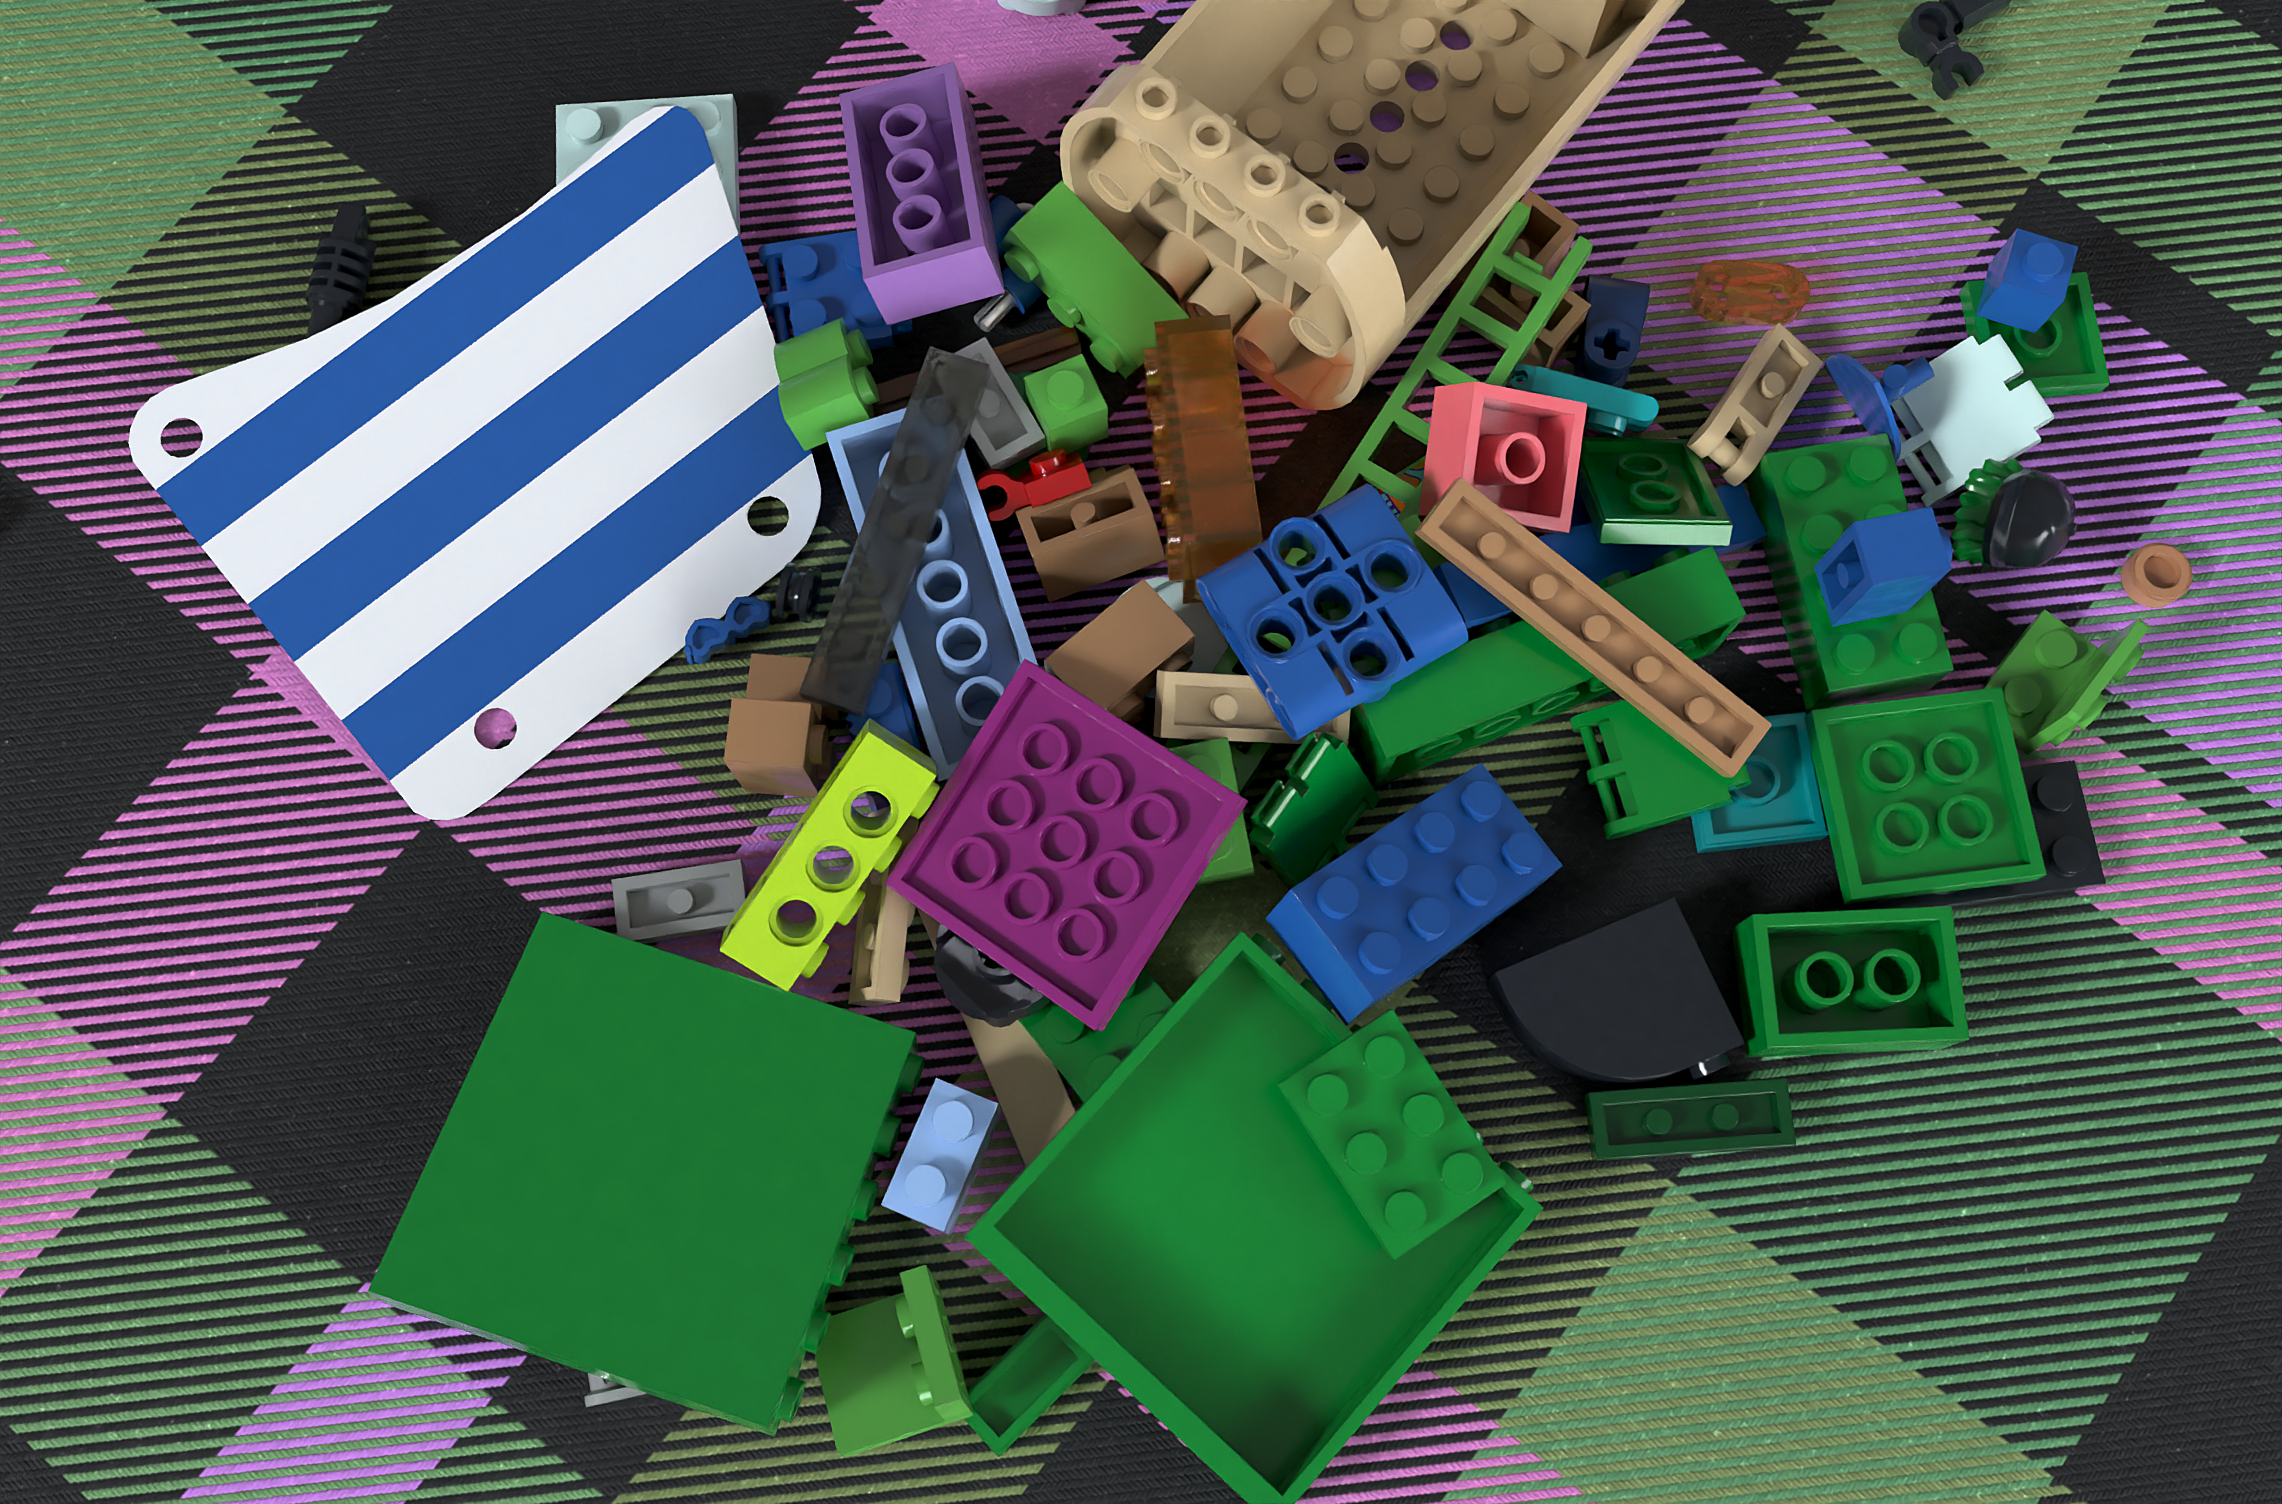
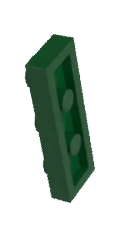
(1689, 1119)

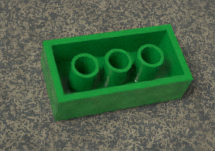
(1806, 506)

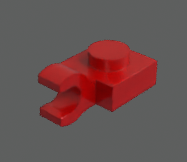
(1048, 479)

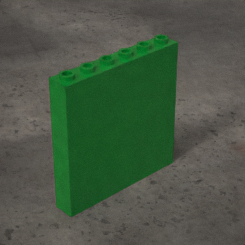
(654, 1173)
(1215, 1249)

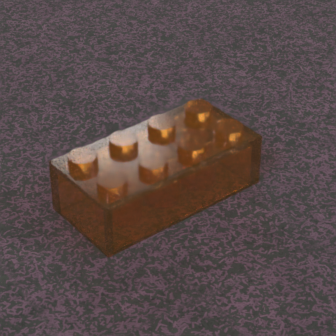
(1199, 448)

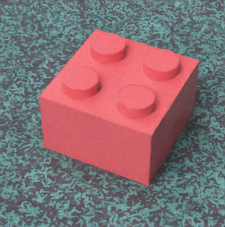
(1510, 448)

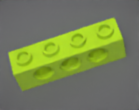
(785, 949)

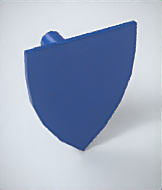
(1872, 397)

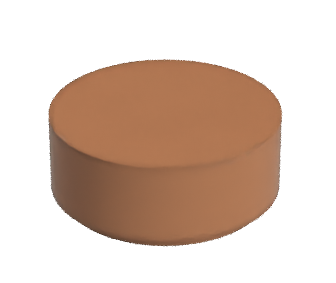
(2156, 575)

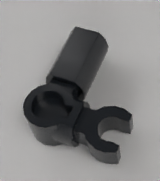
(1933, 39)

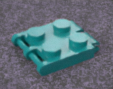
(1608, 407)

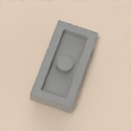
(1003, 424)
(679, 901)

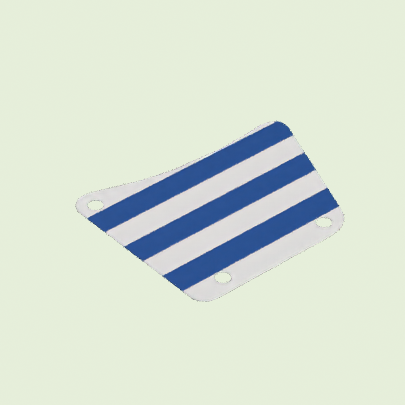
(506, 470)

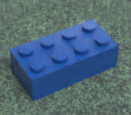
(1412, 892)

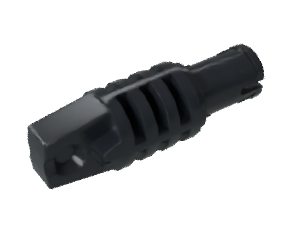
(340, 269)

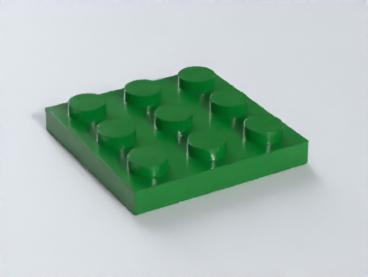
(1924, 795)

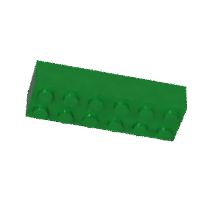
(1522, 678)

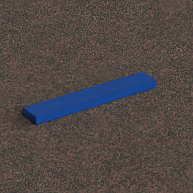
(1598, 559)

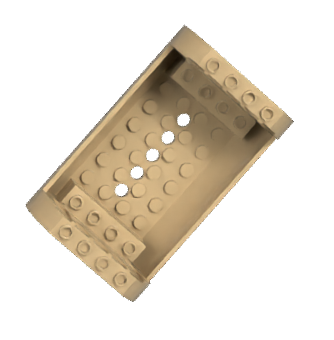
(1229, 140)

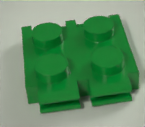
(1651, 769)
(1312, 814)

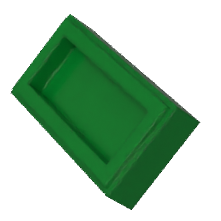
(1025, 1383)

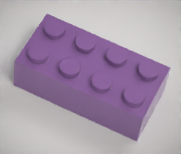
(920, 194)

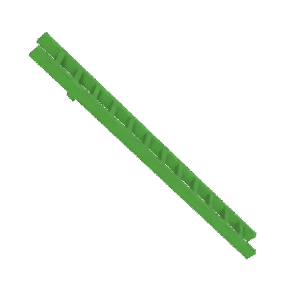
(1360, 466)

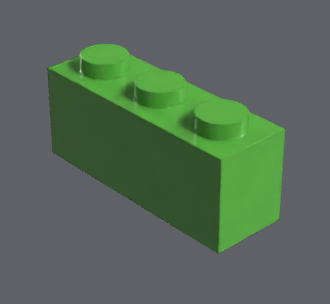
(1089, 279)

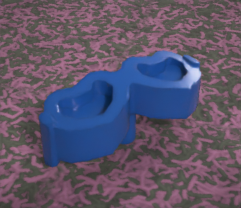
(713, 635)

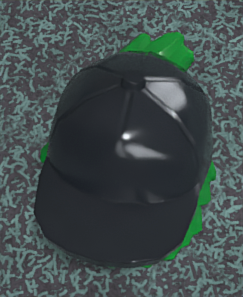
(2012, 517)

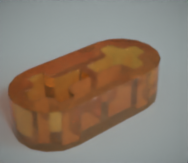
(1749, 292)

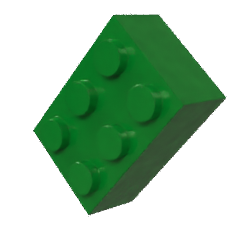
(1849, 982)

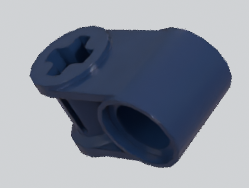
(1611, 329)

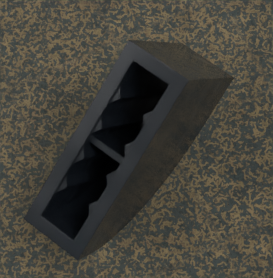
(1620, 1003)

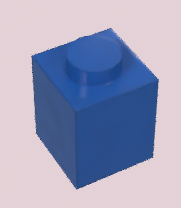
(2026, 280)

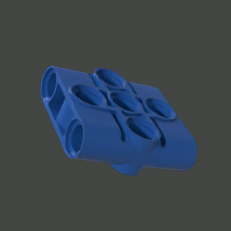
(1395, 625)

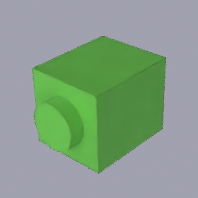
(1067, 405)

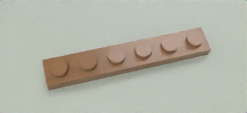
(1593, 628)

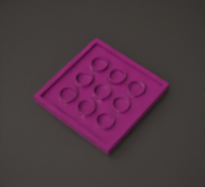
(1065, 844)

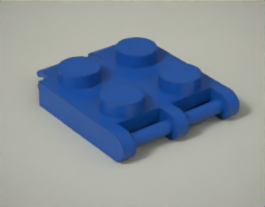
(822, 286)

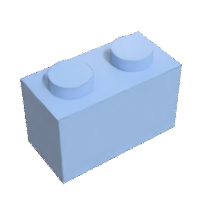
(942, 1156)

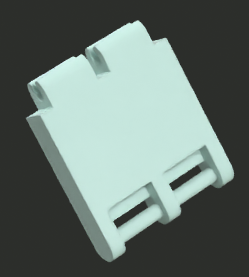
(1968, 416)

